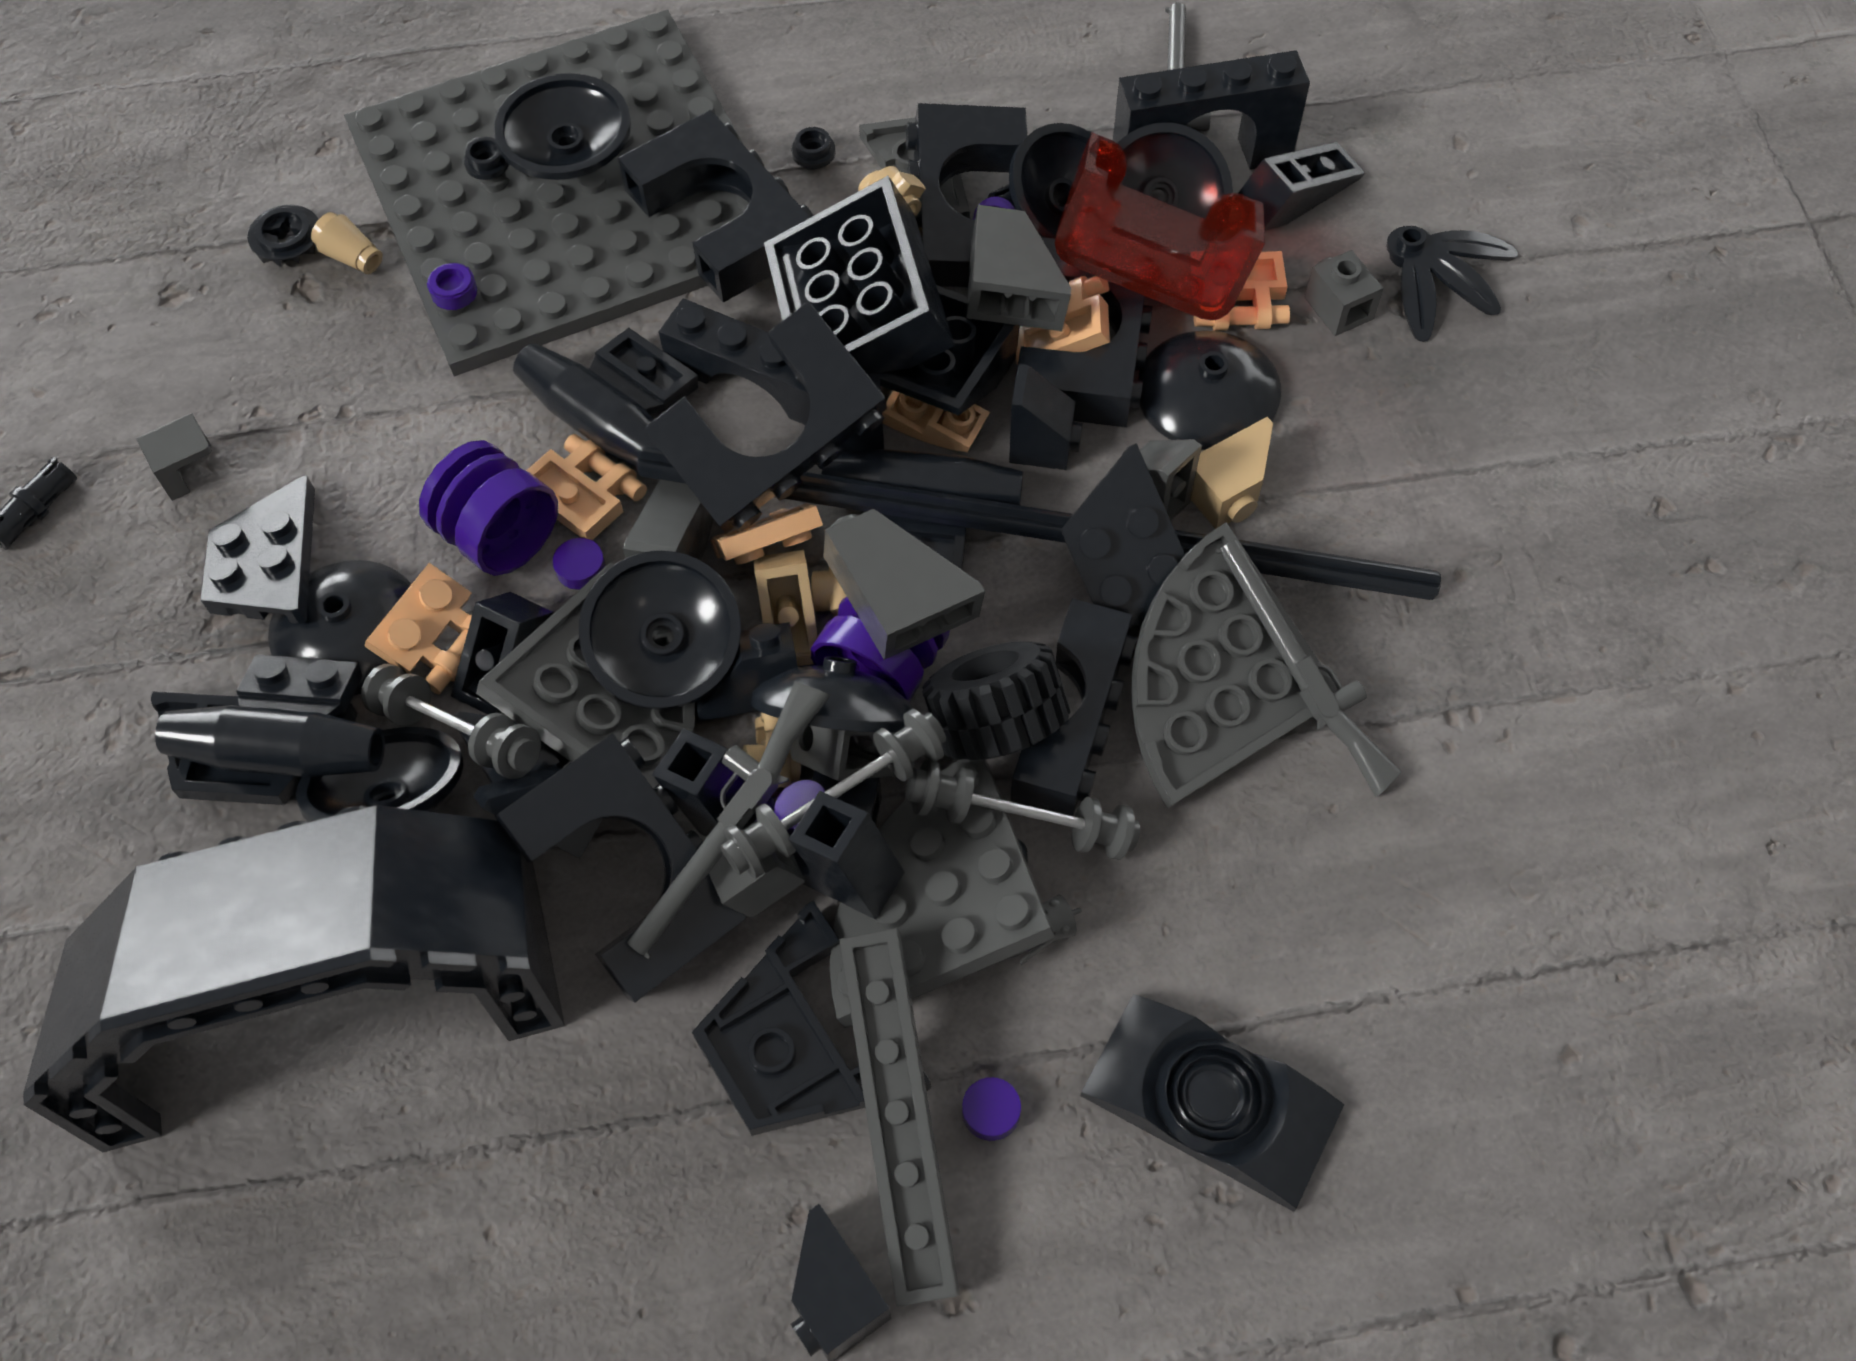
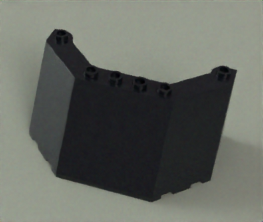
(280, 927)

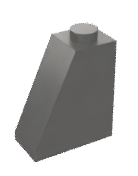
(1014, 273)
(671, 522)
(898, 582)

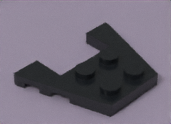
(770, 1042)

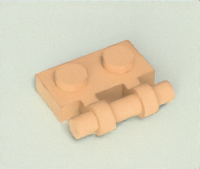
(1264, 284)
(1084, 325)
(582, 503)
(784, 525)
(418, 621)

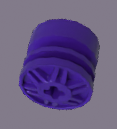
(488, 507)
(848, 638)

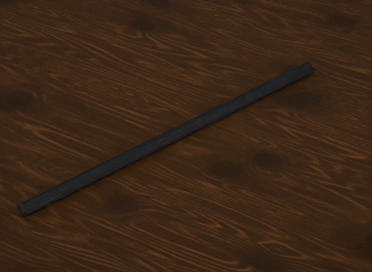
(1047, 524)

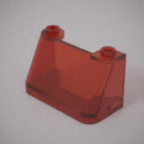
(1154, 245)

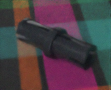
(33, 500)

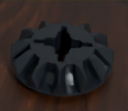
(274, 225)

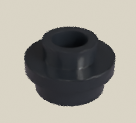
(813, 148)
(483, 159)

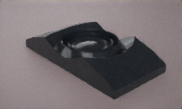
(1214, 1099)

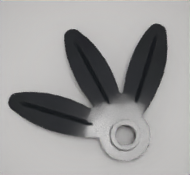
(1424, 253)

